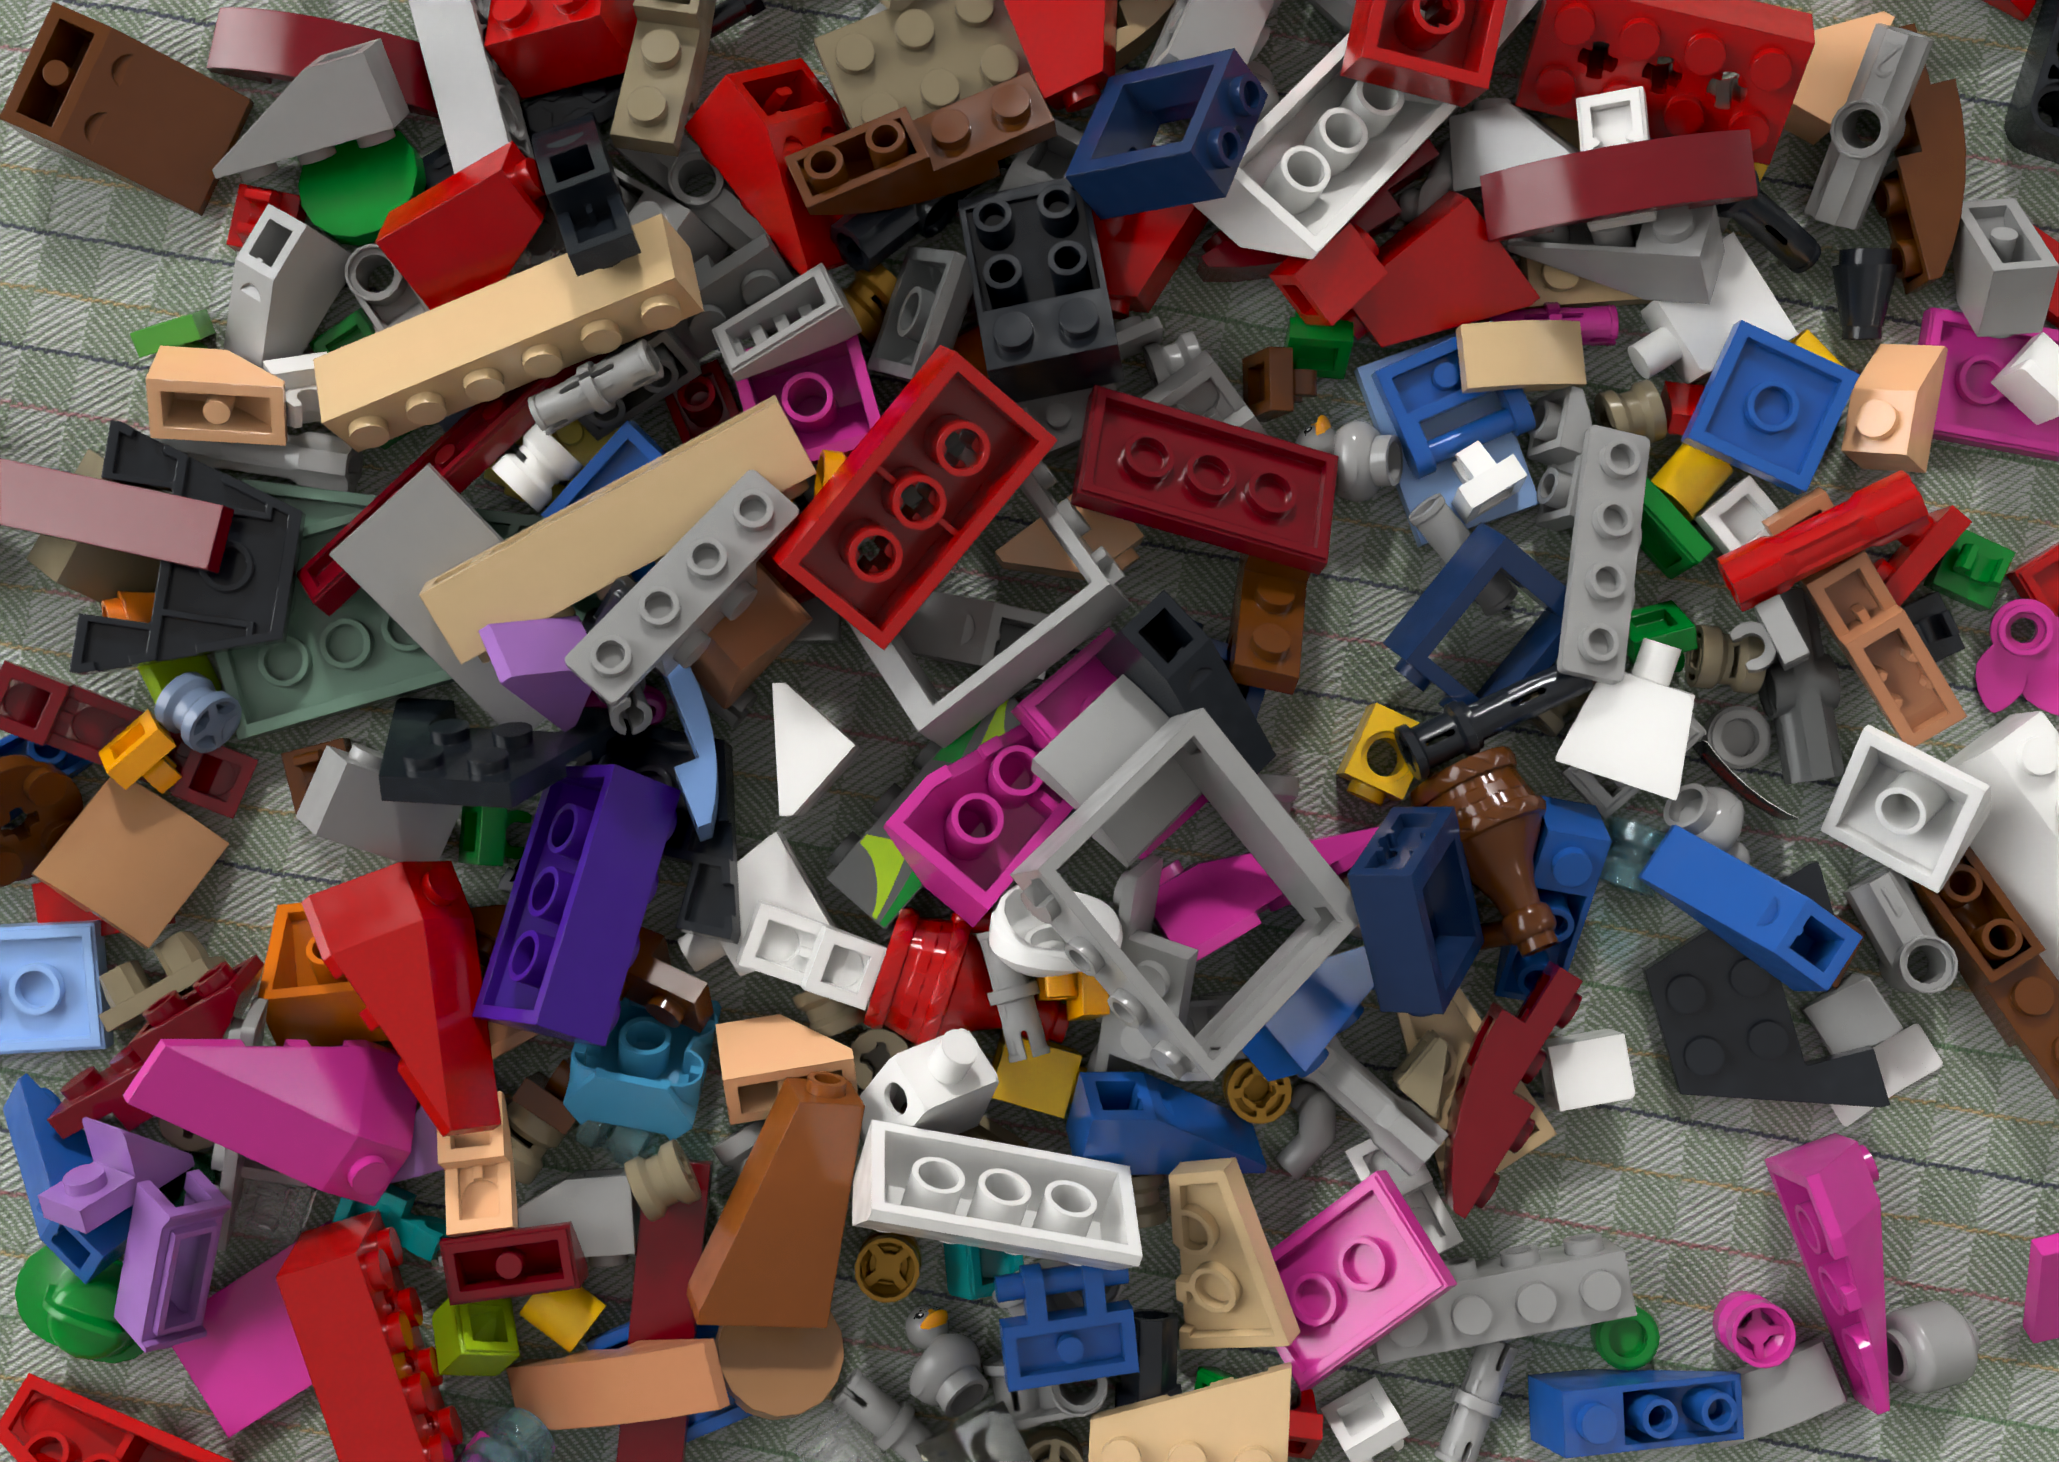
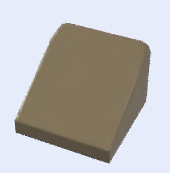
(1422, 1072)

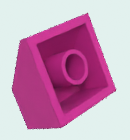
(822, 395)

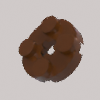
(51, 807)

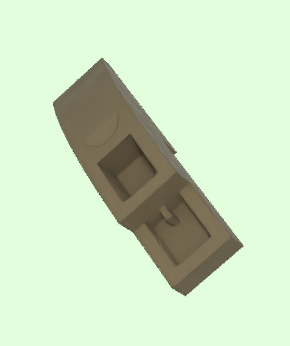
(662, 74)

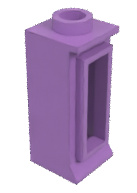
(169, 1263)

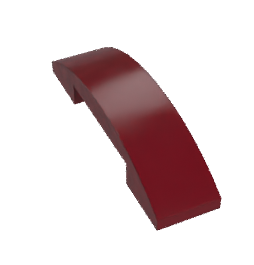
(281, 44)
(1619, 182)
(85, 721)

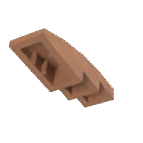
(1875, 635)
(621, 1384)

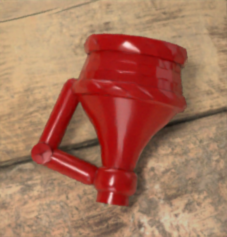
(940, 982)

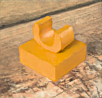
(141, 752)
(1082, 993)

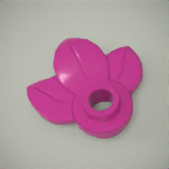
(2021, 667)

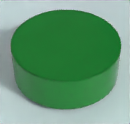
(1626, 1341)

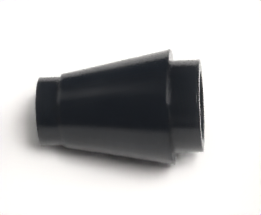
(1863, 291)

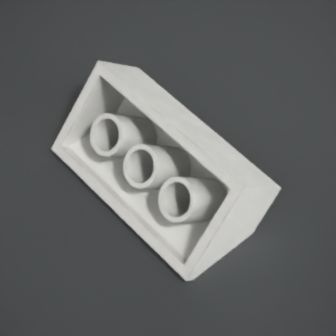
(1320, 159)
(2022, 830)
(996, 1197)

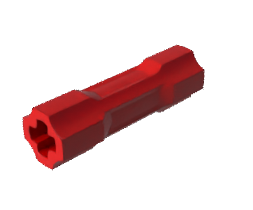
(1863, 521)

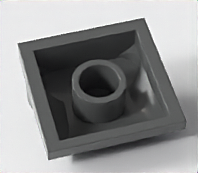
(923, 311)

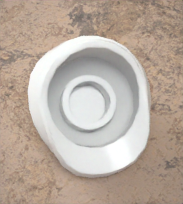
(1036, 946)

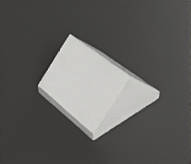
(808, 751)
(1907, 809)

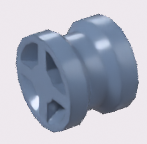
(198, 712)

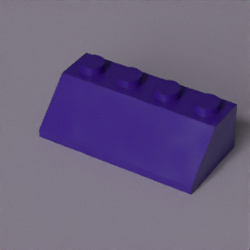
(579, 904)

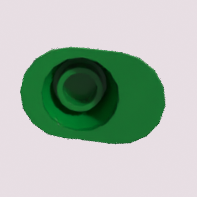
(72, 1313)

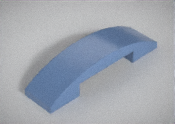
(699, 776)

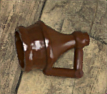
(1499, 835)

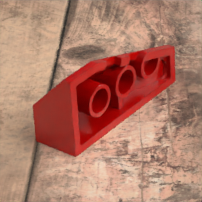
(416, 966)
(63, 1426)

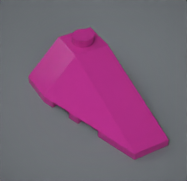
(977, 823)
(1224, 895)
(299, 1108)
(1838, 1232)

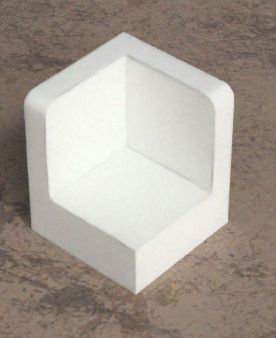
(2033, 379)
(1586, 1070)

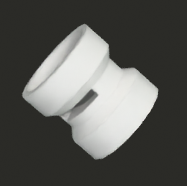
(537, 467)

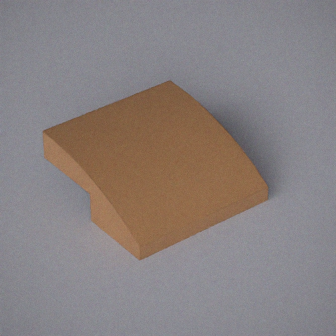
(131, 860)

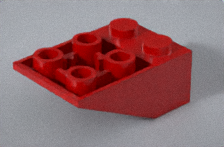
(559, 41)
(748, 131)

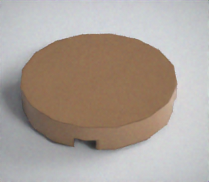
(780, 1368)

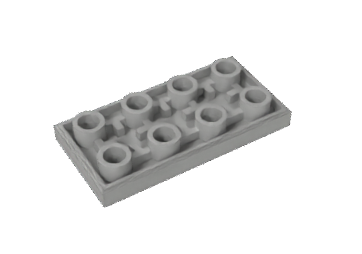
(406, 544)

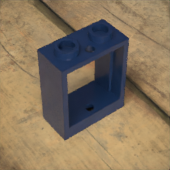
(1115, 160)
(1453, 593)
(1416, 910)

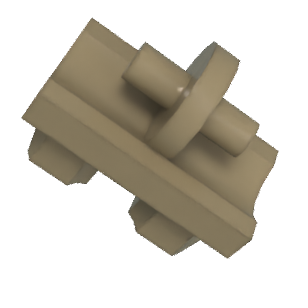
(130, 990)

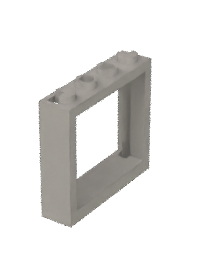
(1028, 657)
(1269, 837)

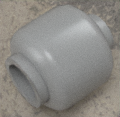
(1930, 1347)

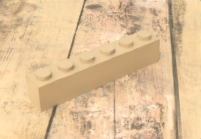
(503, 338)
(612, 529)

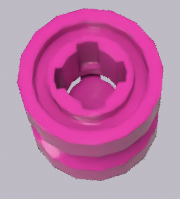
(1768, 1332)

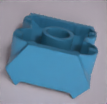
(643, 1076)

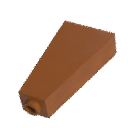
(786, 1216)

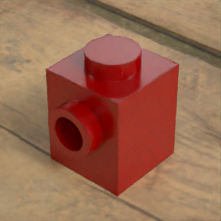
(1334, 279)

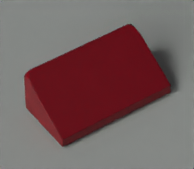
(513, 1263)

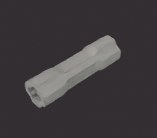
(307, 459)
(1391, 1121)

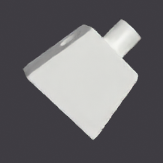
(1695, 333)
(1636, 726)
(768, 875)
(942, 1082)

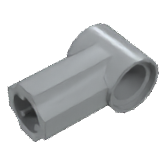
(1896, 928)

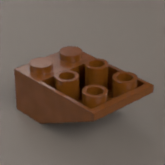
(125, 109)

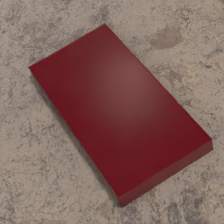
(1205, 480)

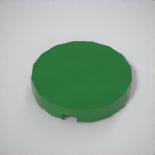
(359, 186)

